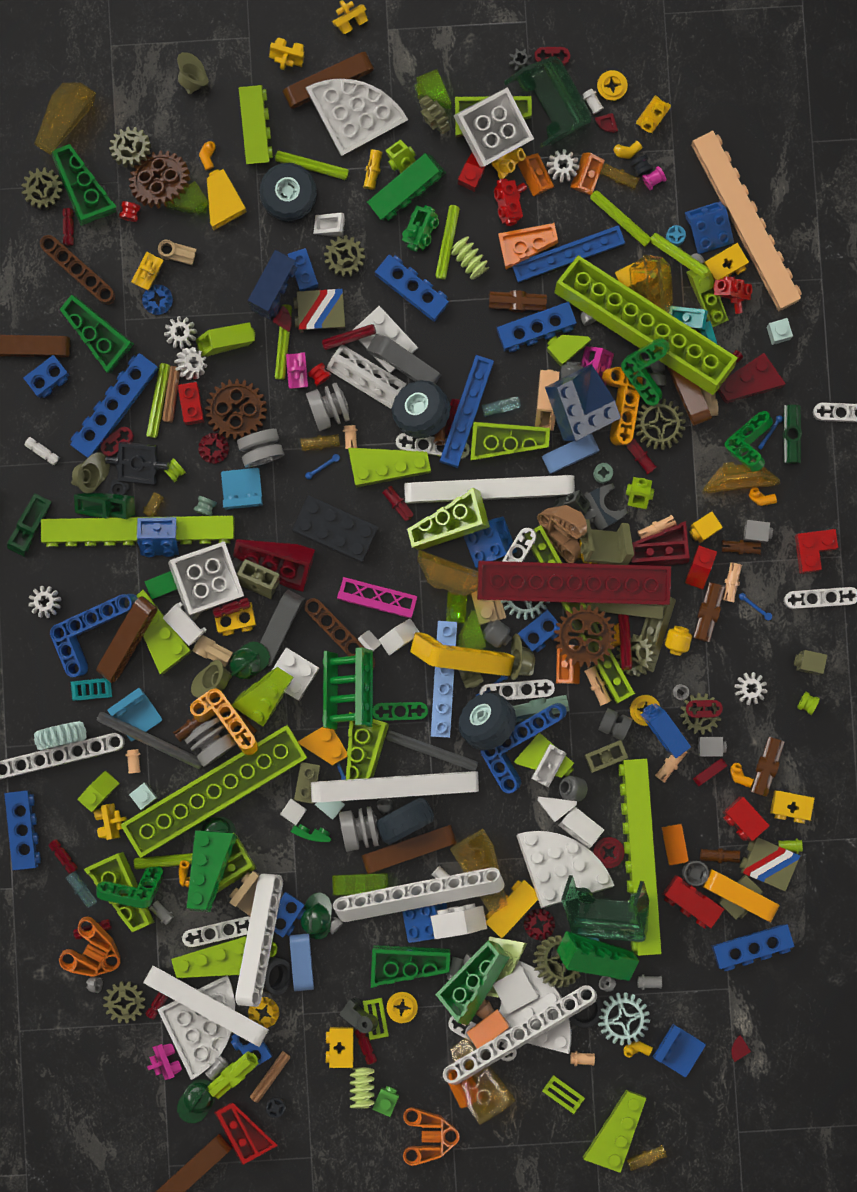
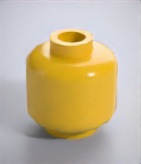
(678, 640)

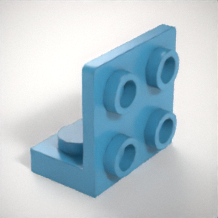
(241, 488)
(136, 711)

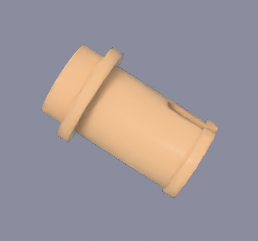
(350, 436)
(133, 761)
(582, 1058)

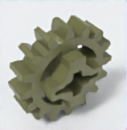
(434, 114)
(123, 153)
(35, 189)
(353, 260)
(643, 651)
(697, 725)
(124, 1010)

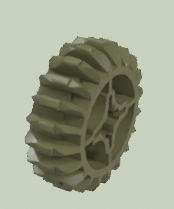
(667, 423)
(556, 976)

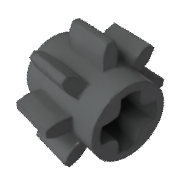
(523, 56)

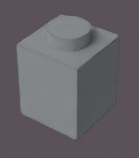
(757, 531)
(711, 746)

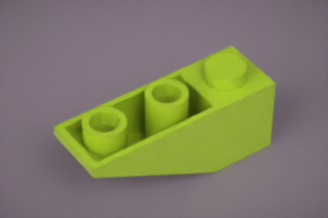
(708, 301)

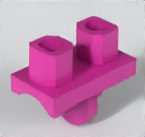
(297, 370)
(161, 1053)

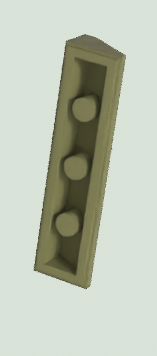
(641, 610)
(656, 629)

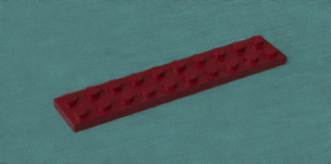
(573, 582)

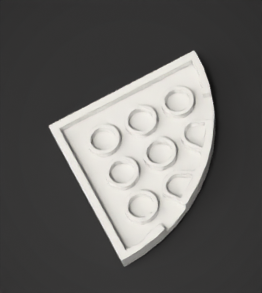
(354, 111)
(555, 857)
(196, 1036)
(556, 1038)

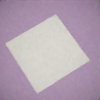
(515, 990)

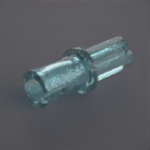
(501, 406)
(81, 889)

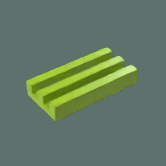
(372, 1002)
(576, 1103)

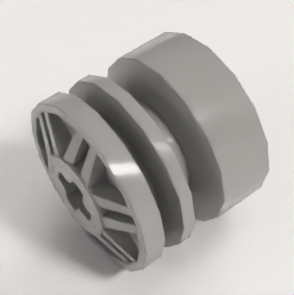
(328, 406)
(210, 742)
(358, 828)

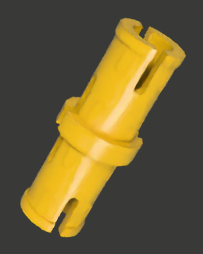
(372, 169)

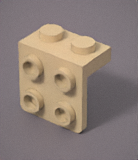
(244, 897)

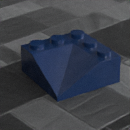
(272, 283)
(581, 403)

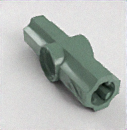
(529, 709)

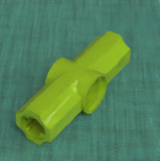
(233, 1075)

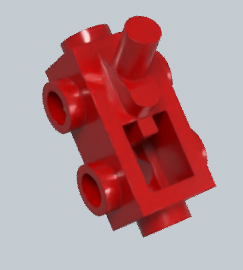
(508, 199)
(734, 290)

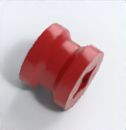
(129, 211)
(319, 374)

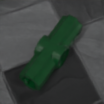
(792, 421)

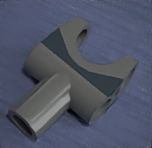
(598, 512)

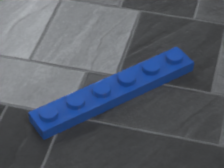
(567, 253)
(466, 411)

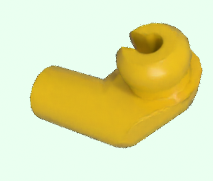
(627, 152)
(635, 1047)

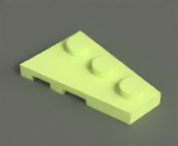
(514, 950)

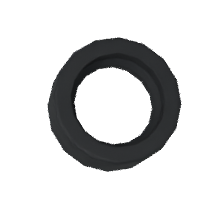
(284, 978)
(586, 1023)

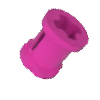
(654, 178)

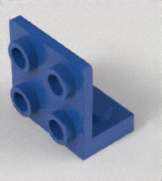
(710, 227)
(157, 536)
(490, 542)
(419, 924)
(679, 1050)

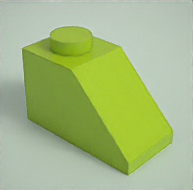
(566, 347)
(98, 791)

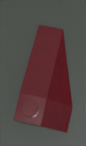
(287, 559)

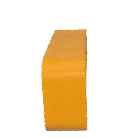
(630, 409)
(229, 722)
(741, 895)

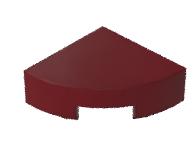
(607, 123)
(283, 319)
(739, 1049)

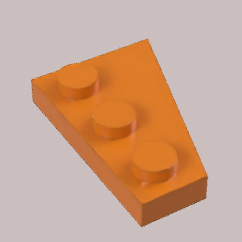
(526, 242)

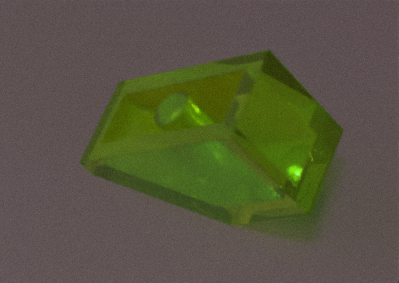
(432, 86)
(191, 201)
(456, 608)
(471, 634)

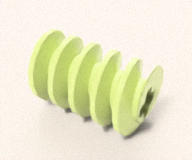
(469, 258)
(362, 1087)

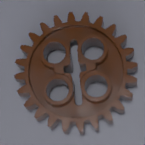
(159, 179)
(223, 398)
(587, 618)

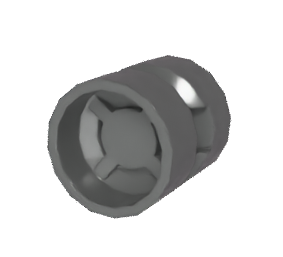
(656, 372)
(615, 724)
(695, 873)

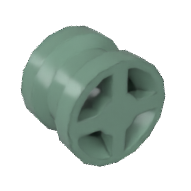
(605, 473)
(205, 506)

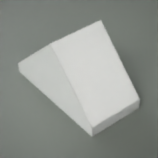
(329, 224)
(398, 636)
(556, 807)

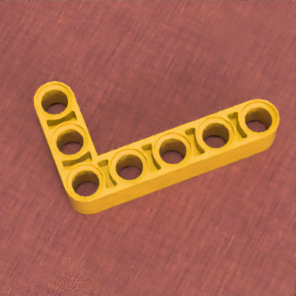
(461, 658)

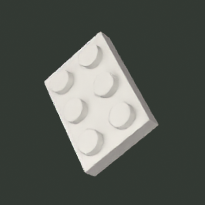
(386, 327)

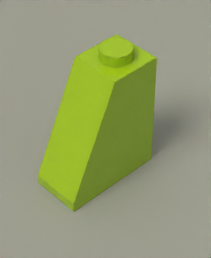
(225, 339)
(534, 752)

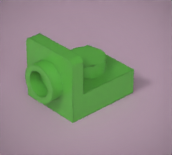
(386, 1101)

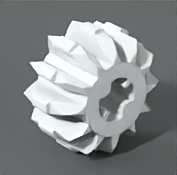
(564, 172)
(188, 331)
(190, 363)
(40, 597)
(752, 695)

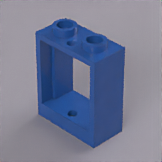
(665, 730)

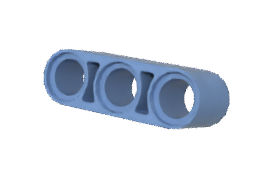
(570, 453)
(301, 962)

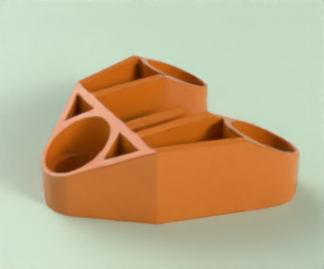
(86, 966)
(430, 1152)

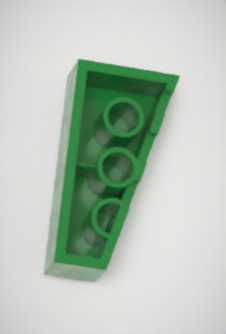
(101, 337)

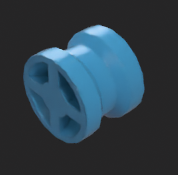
(678, 233)

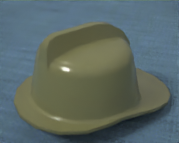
(191, 73)
(90, 473)
(524, 659)
(211, 677)

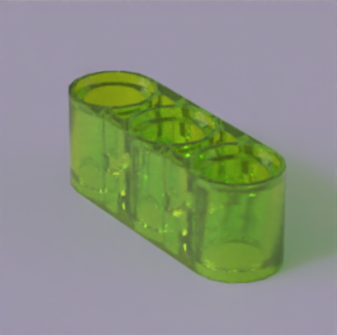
(358, 883)

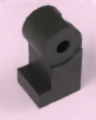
(574, 500)
(358, 1017)

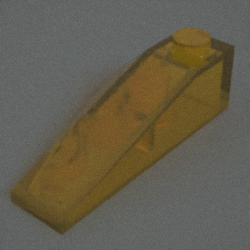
(63, 113)
(478, 853)
(484, 1090)

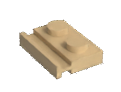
(488, 609)

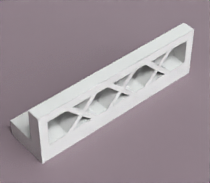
(364, 377)

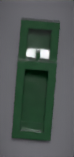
(105, 505)
(28, 525)

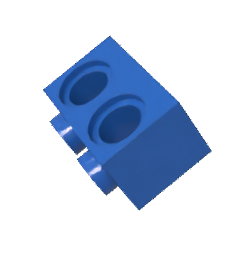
(304, 275)
(44, 372)
(537, 628)
(288, 917)
(263, 1049)

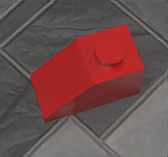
(471, 174)
(700, 567)

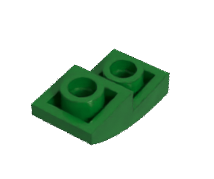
(161, 585)
(318, 835)

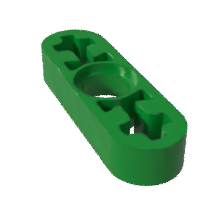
(414, 715)

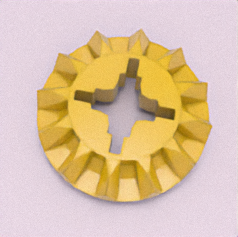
(617, 78)
(638, 703)
(272, 1009)
(394, 1012)

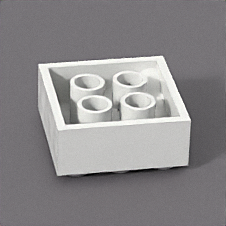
(493, 127)
(205, 578)

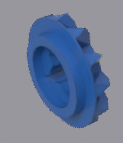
(165, 303)

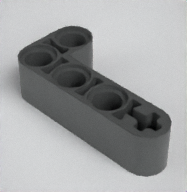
(401, 359)
(281, 622)

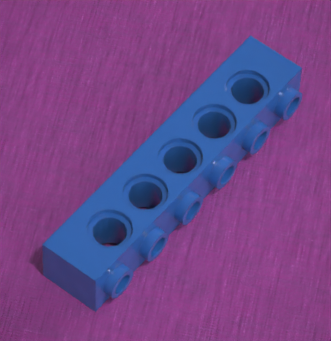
(136, 363)

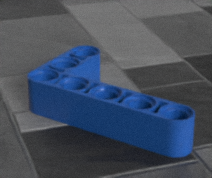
(86, 624)
(517, 738)

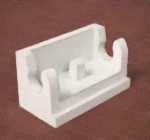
(183, 624)
(548, 765)
(581, 827)

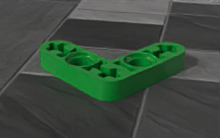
(640, 364)
(739, 439)
(106, 890)

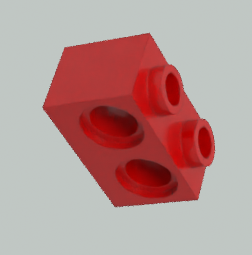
(191, 403)

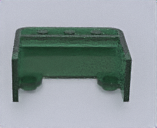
(557, 96)
(606, 917)

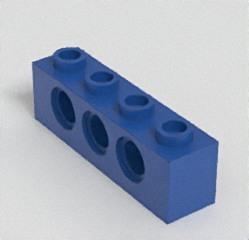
(393, 264)
(562, 312)
(12, 802)
(723, 949)

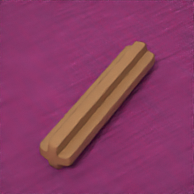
(171, 394)
(270, 1076)

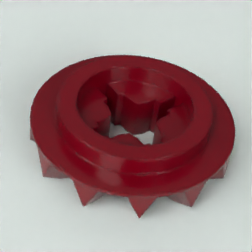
(217, 456)
(608, 843)
(530, 921)

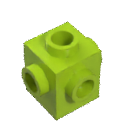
(400, 156)
(639, 492)

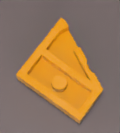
(325, 745)

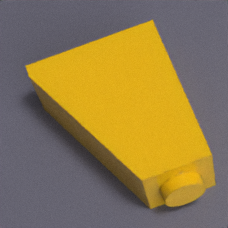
(223, 199)

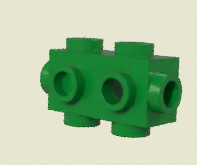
(420, 228)

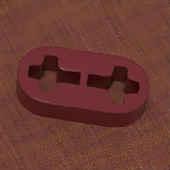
(552, 51)
(113, 438)
(703, 703)
(710, 772)

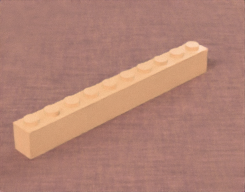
(746, 221)

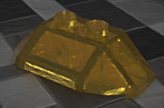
(653, 280)
(739, 477)
(447, 574)

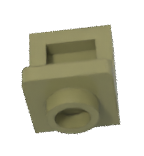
(470, 678)

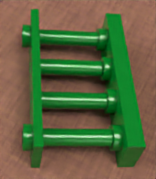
(363, 688)

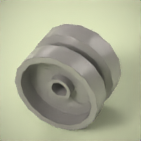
(260, 447)

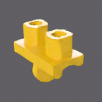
(342, 21)
(286, 55)
(653, 114)
(507, 163)
(147, 271)
(111, 820)

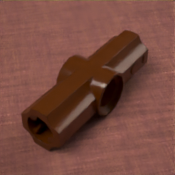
(517, 301)
(709, 612)
(767, 766)

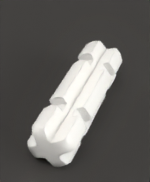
(41, 451)

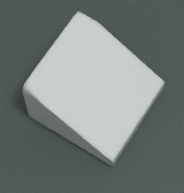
(369, 641)
(293, 811)

